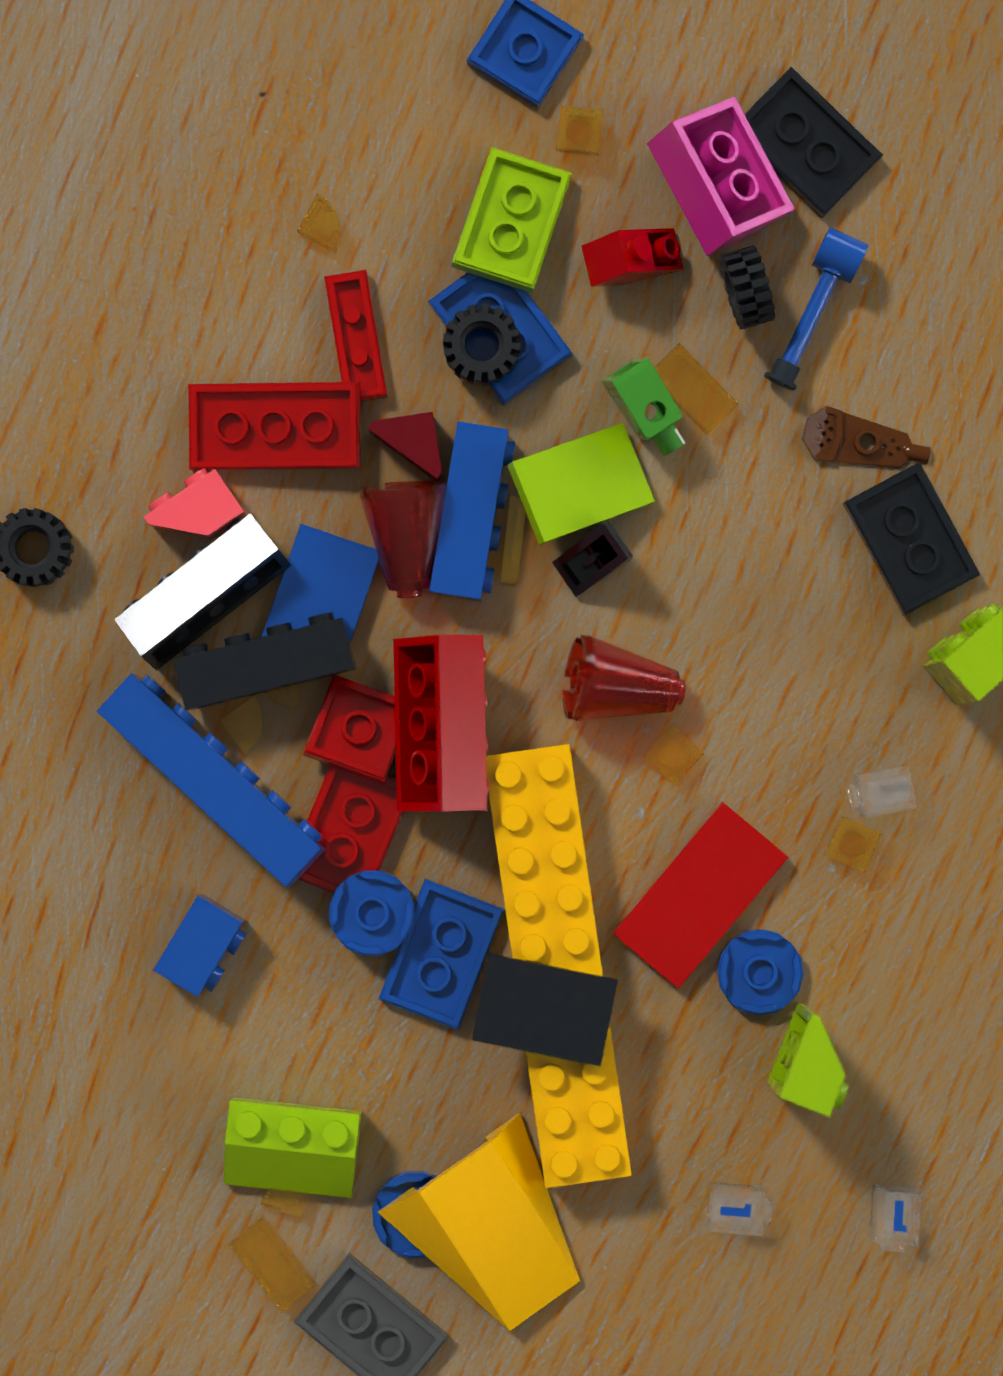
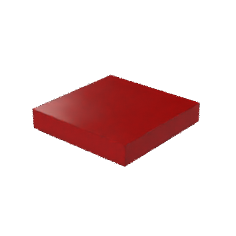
(354, 730)

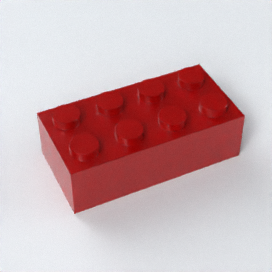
(440, 723)

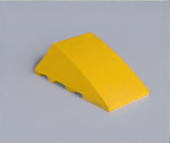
(492, 1227)

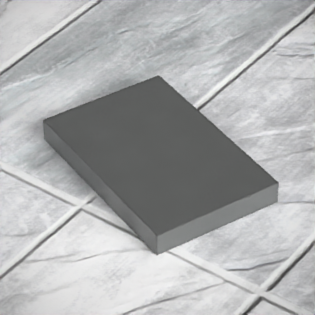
(370, 1324)

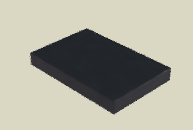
(810, 142)
(911, 538)
(544, 1009)

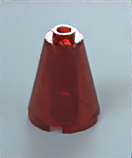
(405, 531)
(617, 683)

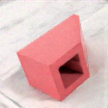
(200, 509)

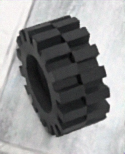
(747, 287)
(481, 318)
(58, 554)

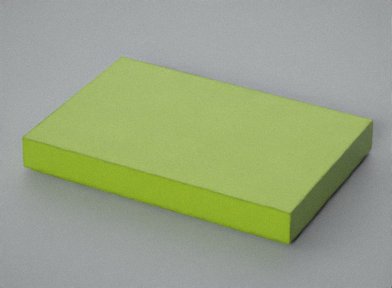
(511, 220)
(580, 483)

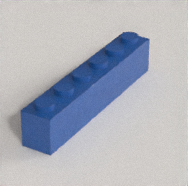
(211, 779)

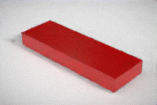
(356, 333)

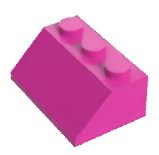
(720, 175)

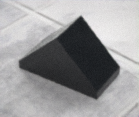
(592, 559)

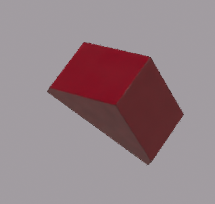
(412, 439)

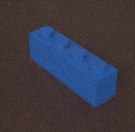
(470, 511)

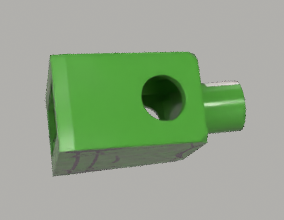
(633, 390)

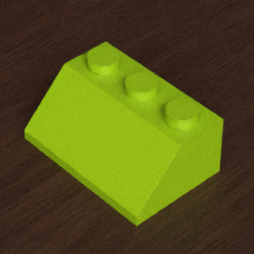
(808, 1066)
(291, 1147)

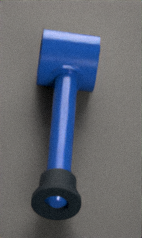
(837, 260)

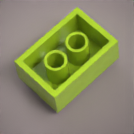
(972, 660)

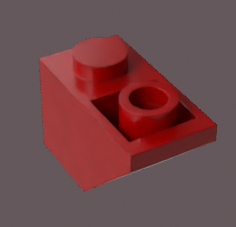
(632, 256)

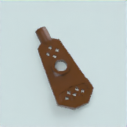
(845, 437)

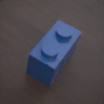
(200, 946)

